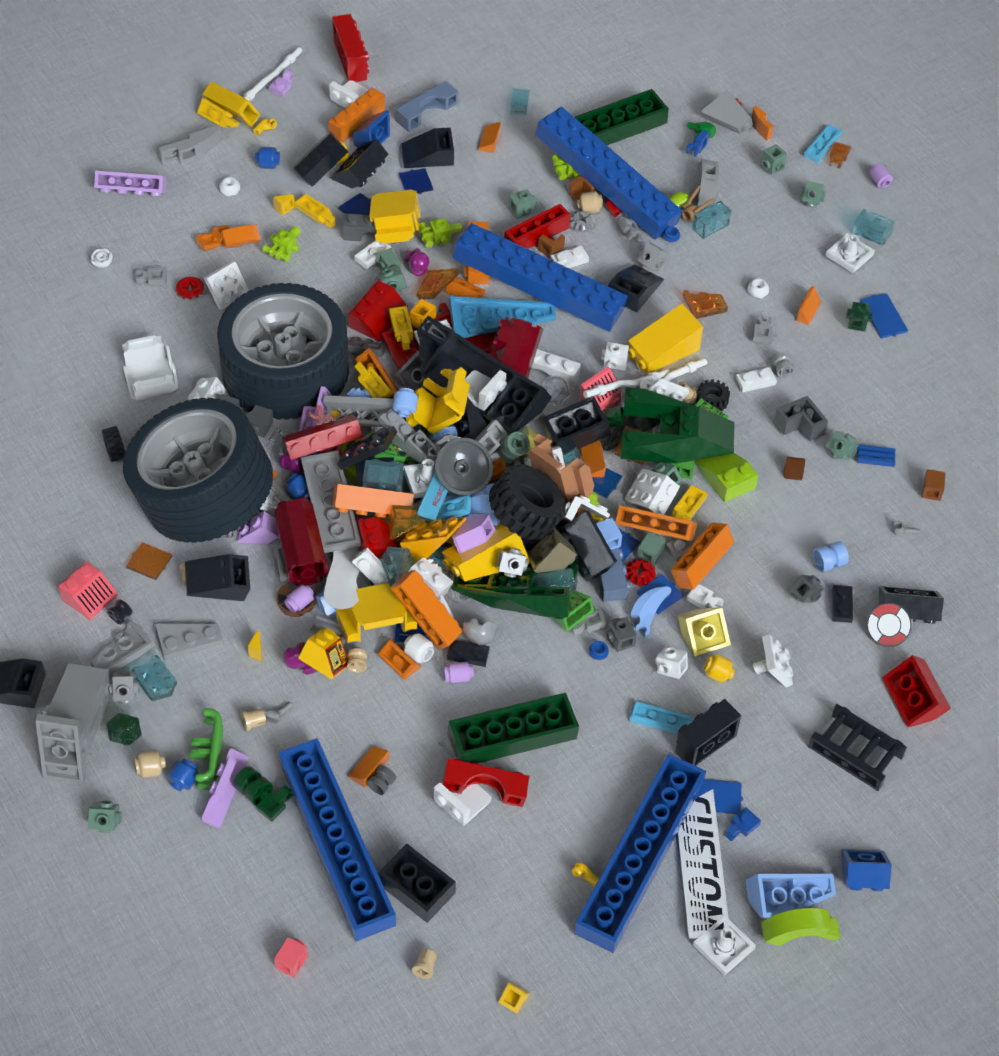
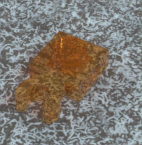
(839, 153)

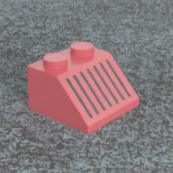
(611, 397)
(87, 590)

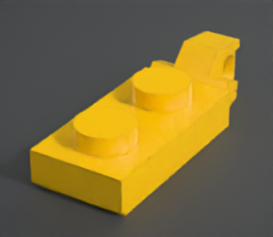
(216, 114)
(315, 210)
(401, 326)
(373, 382)
(689, 503)

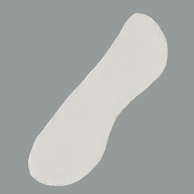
(341, 580)

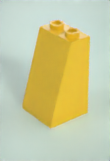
(666, 340)
(483, 558)

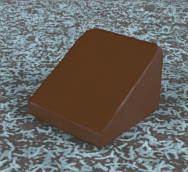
(794, 468)

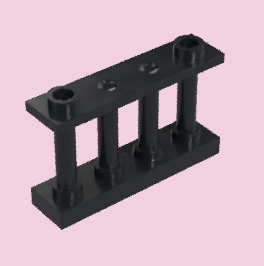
(856, 765)

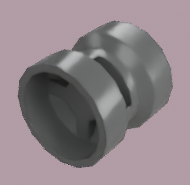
(380, 782)

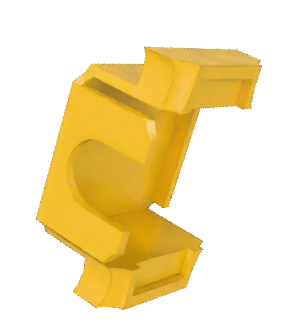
(393, 215)
(445, 409)
(374, 609)

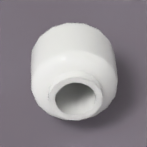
(418, 648)

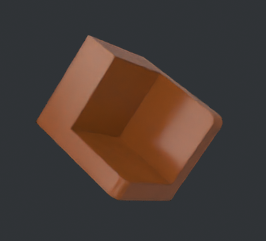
(579, 186)
(550, 245)
(933, 485)

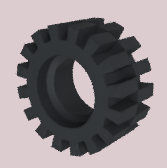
(717, 389)
(113, 443)

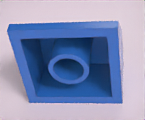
(375, 128)
(866, 869)

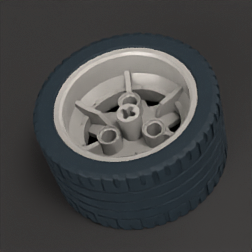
(283, 368)
(198, 470)

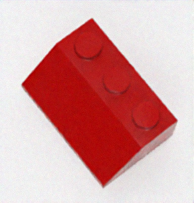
(372, 312)
(916, 692)

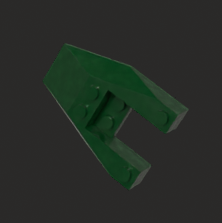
(684, 432)
(518, 593)

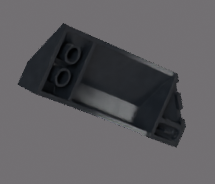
(445, 349)

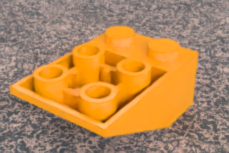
(430, 536)

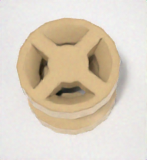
(357, 660)

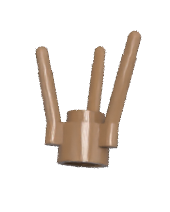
(689, 210)

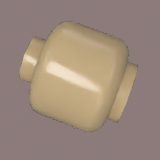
(590, 202)
(149, 764)

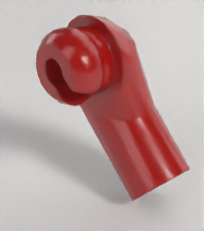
(612, 208)

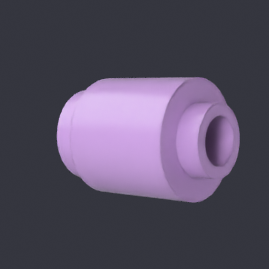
(881, 175)
(299, 598)
(458, 672)

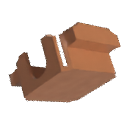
(571, 480)

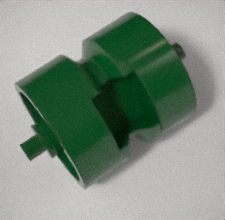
(252, 785)

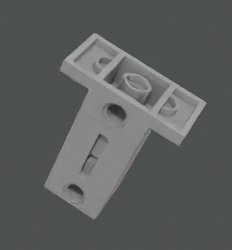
(72, 722)

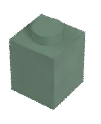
(651, 548)

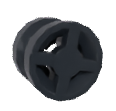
(119, 611)

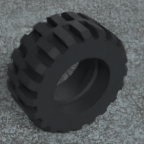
(527, 502)

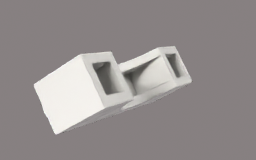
(557, 365)

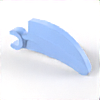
(647, 606)

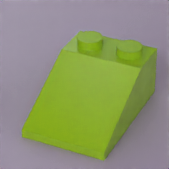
(728, 475)

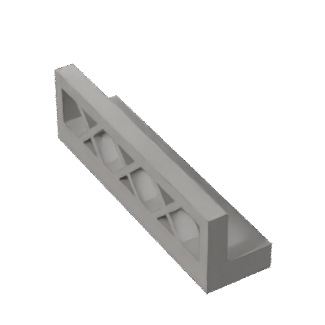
(361, 405)

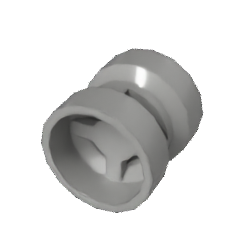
(783, 365)

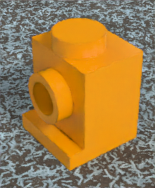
(418, 314)

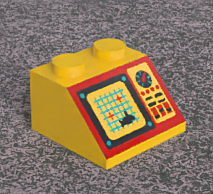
(325, 653)

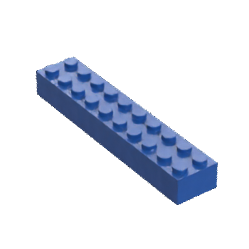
(608, 172)
(540, 277)
(337, 840)
(640, 853)

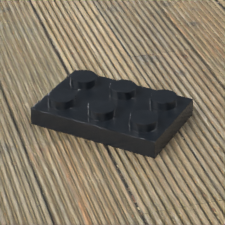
(367, 447)

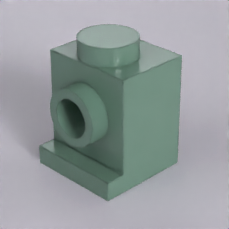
(386, 259)

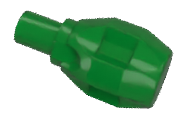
(698, 127)

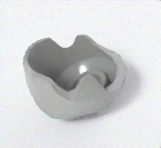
(479, 633)

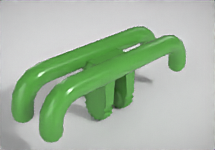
(212, 749)

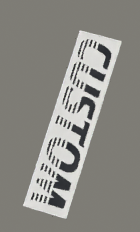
(702, 868)

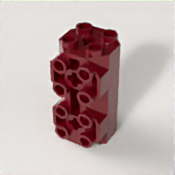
(517, 344)
(300, 542)

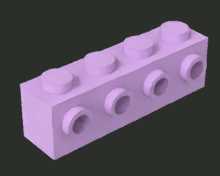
(129, 181)

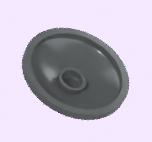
(475, 460)

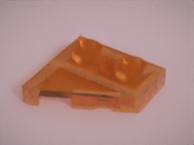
(435, 282)
(705, 304)

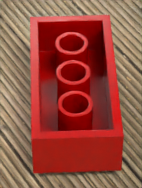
(350, 48)

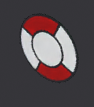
(889, 624)

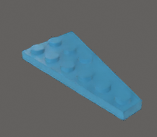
(482, 315)

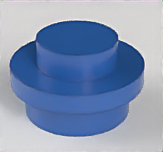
(671, 234)
(598, 650)

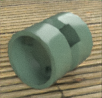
(513, 446)

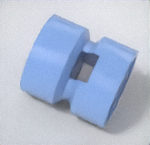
(832, 556)

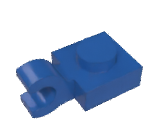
(699, 143)
(742, 823)

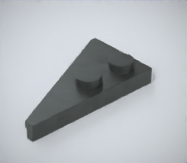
(634, 422)

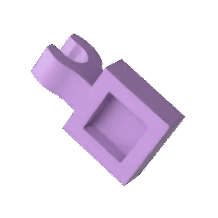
(282, 85)

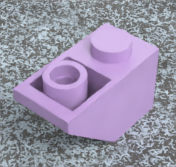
(258, 530)
(473, 532)

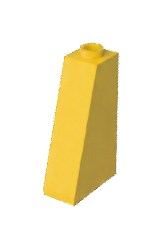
(237, 105)

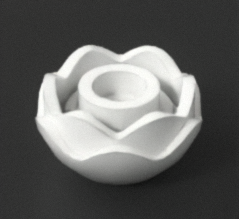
(229, 186)
(101, 258)
(758, 288)

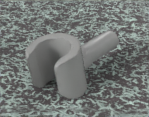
(899, 529)
(274, 716)

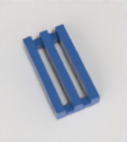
(876, 453)

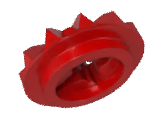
(183, 286)
(647, 575)

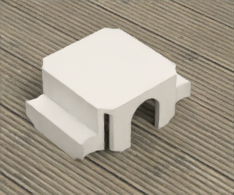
(148, 369)

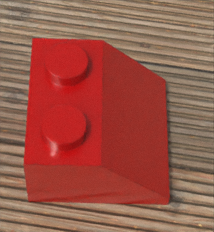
(375, 536)

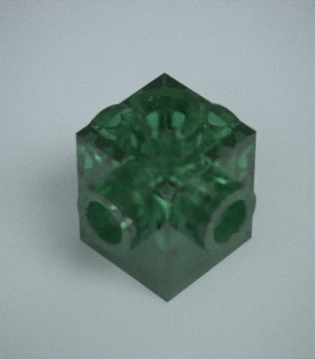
(858, 316)
(123, 729)

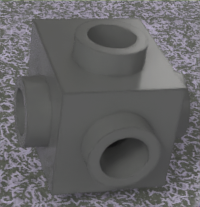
(807, 588)
(621, 633)

